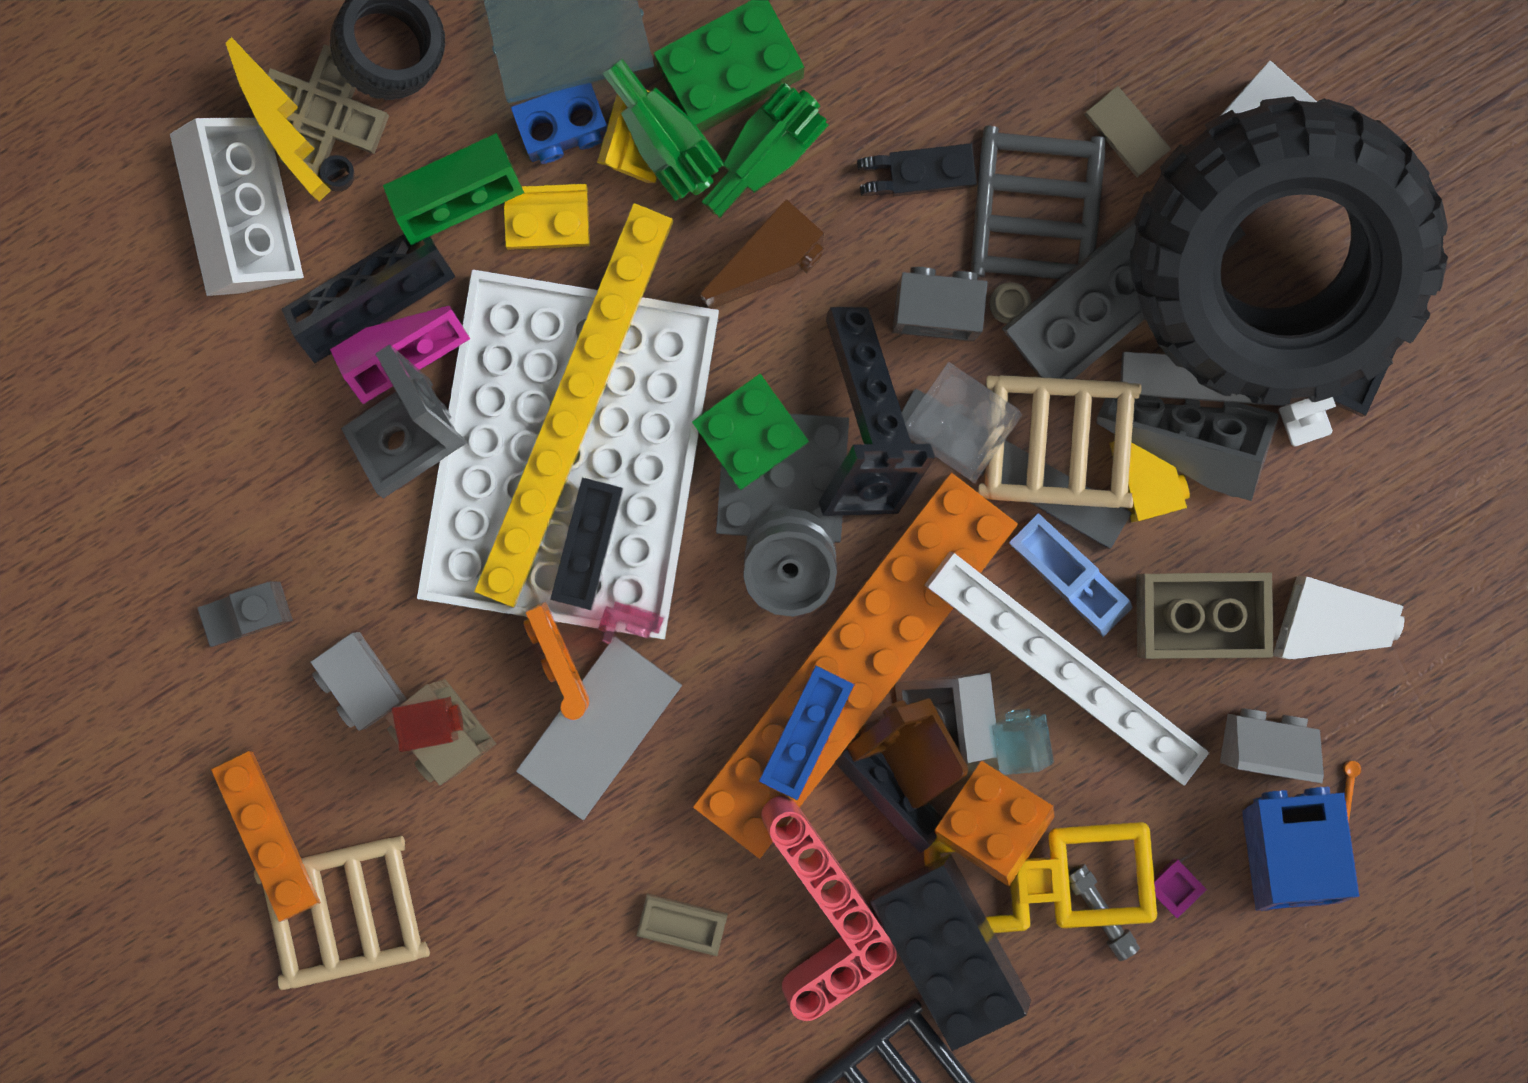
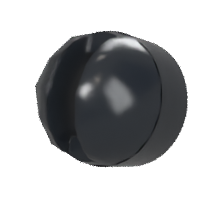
(333, 168)

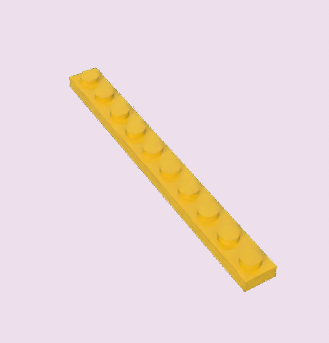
(574, 405)

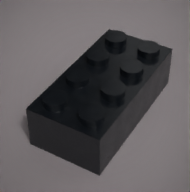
(951, 952)

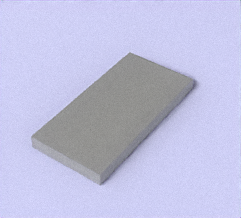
(584, 755)

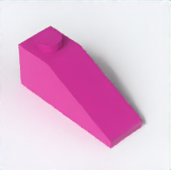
(417, 337)

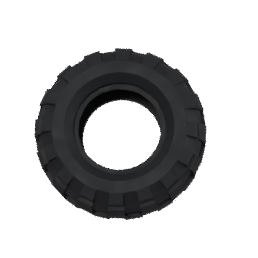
(1348, 326)

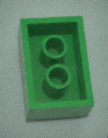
(729, 64)

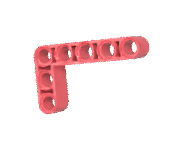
(836, 903)

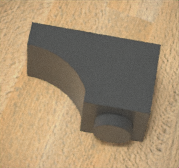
(245, 613)

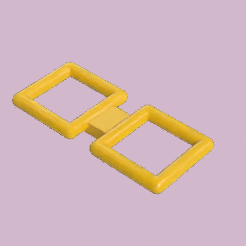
(1048, 880)

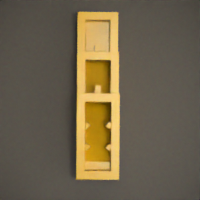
(271, 111)

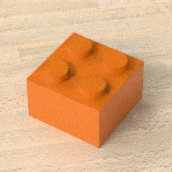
(995, 823)

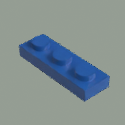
(806, 732)

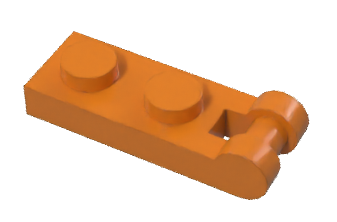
(558, 662)

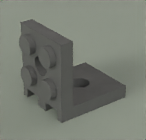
(409, 409)

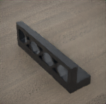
(369, 297)

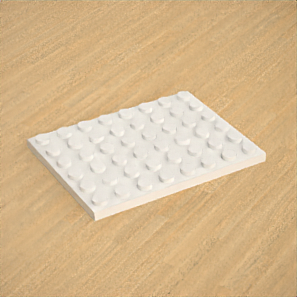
(637, 441)

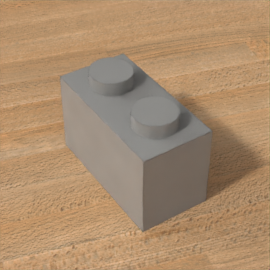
(357, 682)

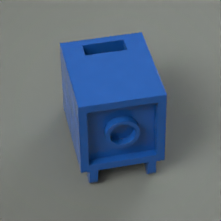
(1301, 860)

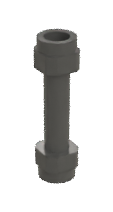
(1120, 941)

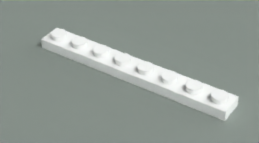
(1066, 668)

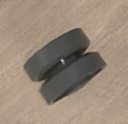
(790, 562)

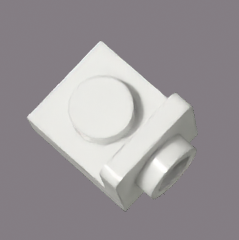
(1307, 420)

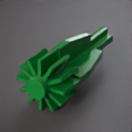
(664, 135)
(768, 145)

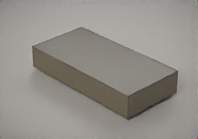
(1127, 131)
(682, 924)

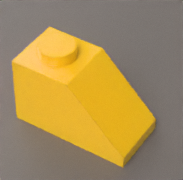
(1153, 485)

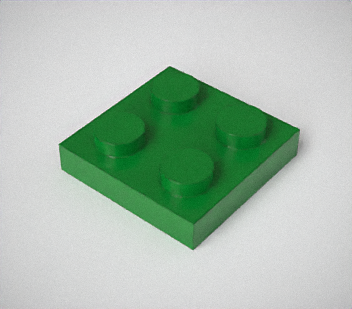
(750, 432)

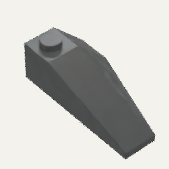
(1209, 444)

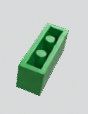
(453, 189)

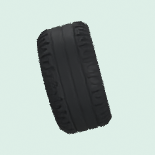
(374, 79)

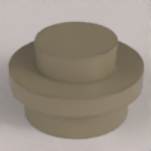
(1009, 301)

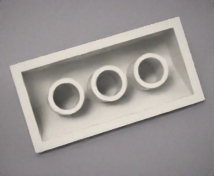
(235, 205)

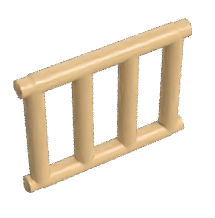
(1076, 492)
(373, 957)

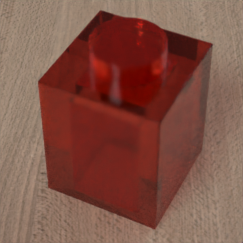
(427, 723)

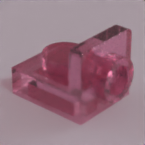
(638, 620)

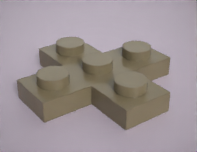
(329, 112)

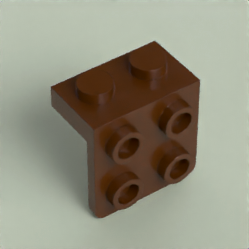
(915, 749)

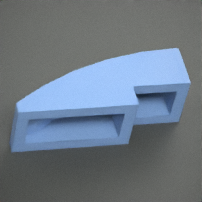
(1071, 575)

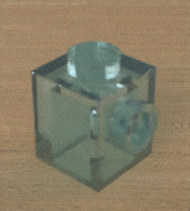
(1022, 742)

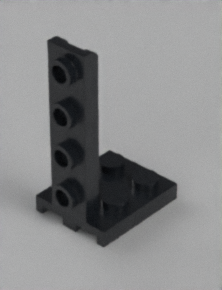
(887, 467)

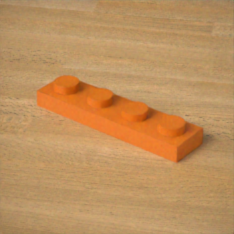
(266, 836)

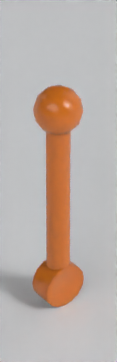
(1351, 770)

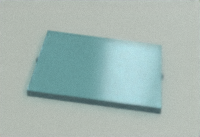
(564, 42)

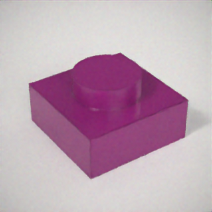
(1177, 888)

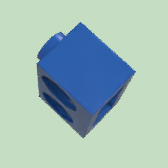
(557, 110)

